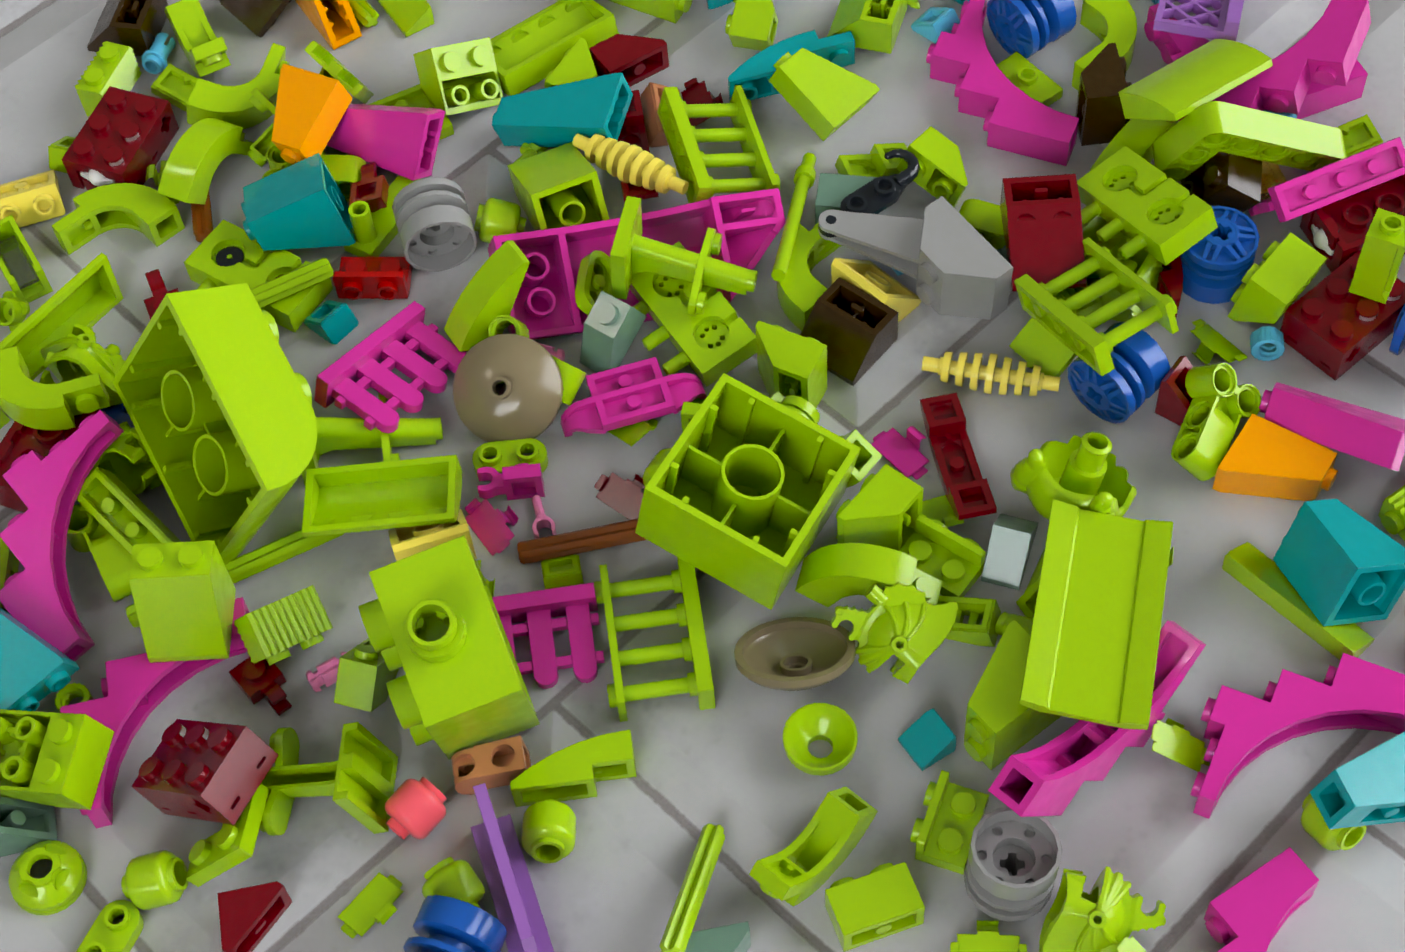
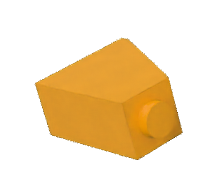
(332, 19)
(306, 112)
(1275, 464)

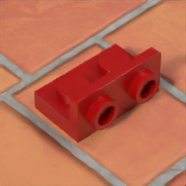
(373, 278)

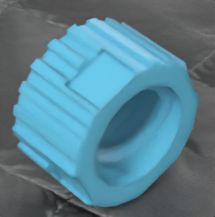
(1270, 351)

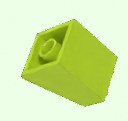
(558, 189)
(182, 600)
(994, 718)

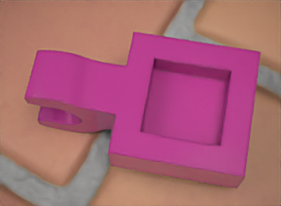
(515, 481)

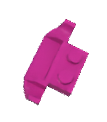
(629, 397)

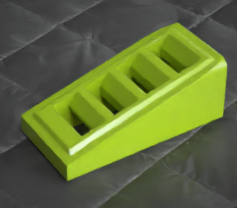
(976, 609)

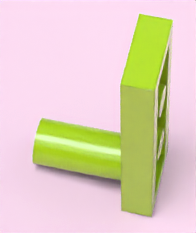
(375, 229)

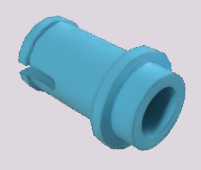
(156, 57)

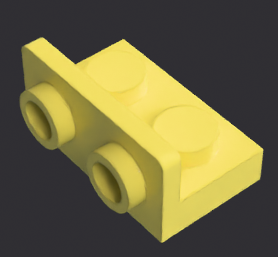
(32, 199)

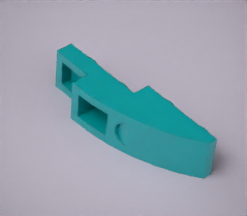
(758, 69)

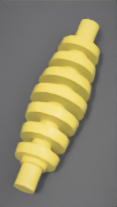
(630, 163)
(991, 373)

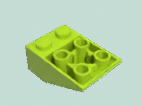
(52, 757)

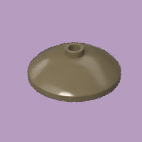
(531, 393)
(794, 653)

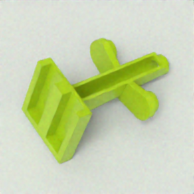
(331, 68)
(636, 254)
(349, 433)
(357, 781)

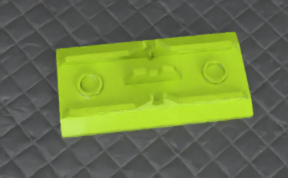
(1097, 617)

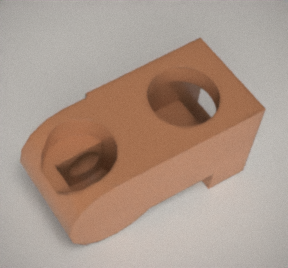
(490, 763)

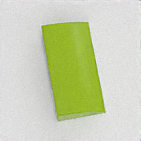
(539, 42)
(1192, 80)
(79, 302)
(382, 495)

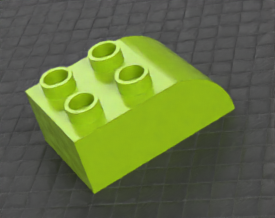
(219, 412)

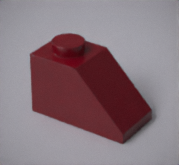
(630, 55)

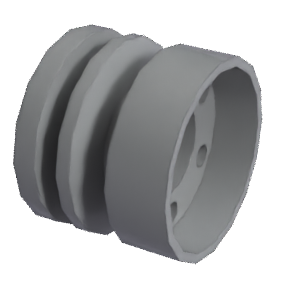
(434, 224)
(1017, 845)

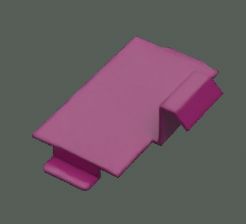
(903, 451)
(491, 524)

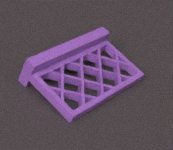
(1224, 18)
(509, 879)

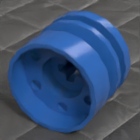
(1029, 24)
(1220, 259)
(1136, 377)
(454, 926)

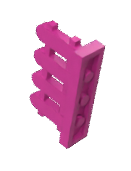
(1334, 181)
(371, 365)
(537, 610)

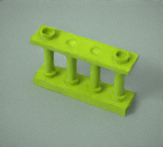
(692, 162)
(1078, 331)
(691, 648)

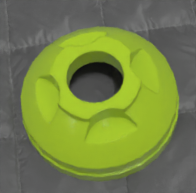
(815, 723)
(55, 890)

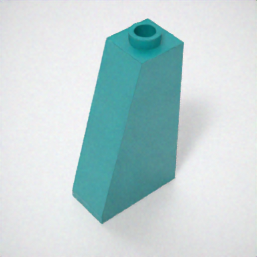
(561, 111)

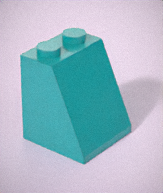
(297, 209)
(1341, 564)

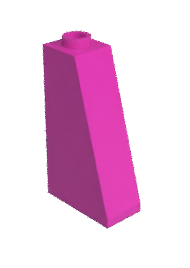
(391, 136)
(1337, 424)

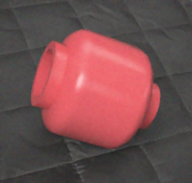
(415, 809)

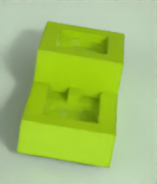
(870, 164)

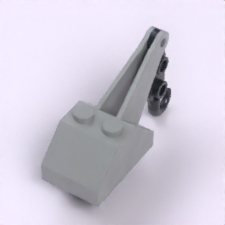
(944, 252)

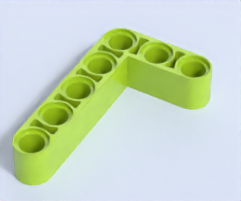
(1245, 133)

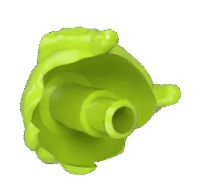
(1076, 474)

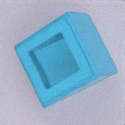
(935, 21)

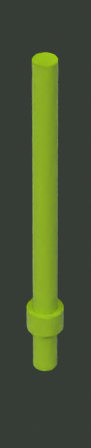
(803, 181)

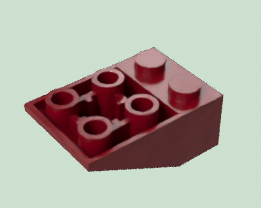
(1042, 226)

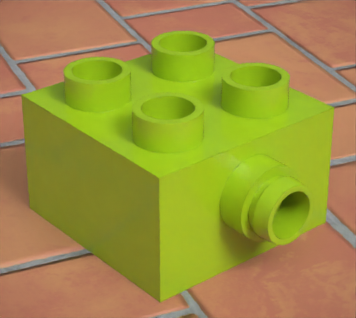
(747, 489)
(449, 639)

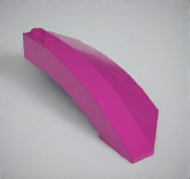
(548, 289)

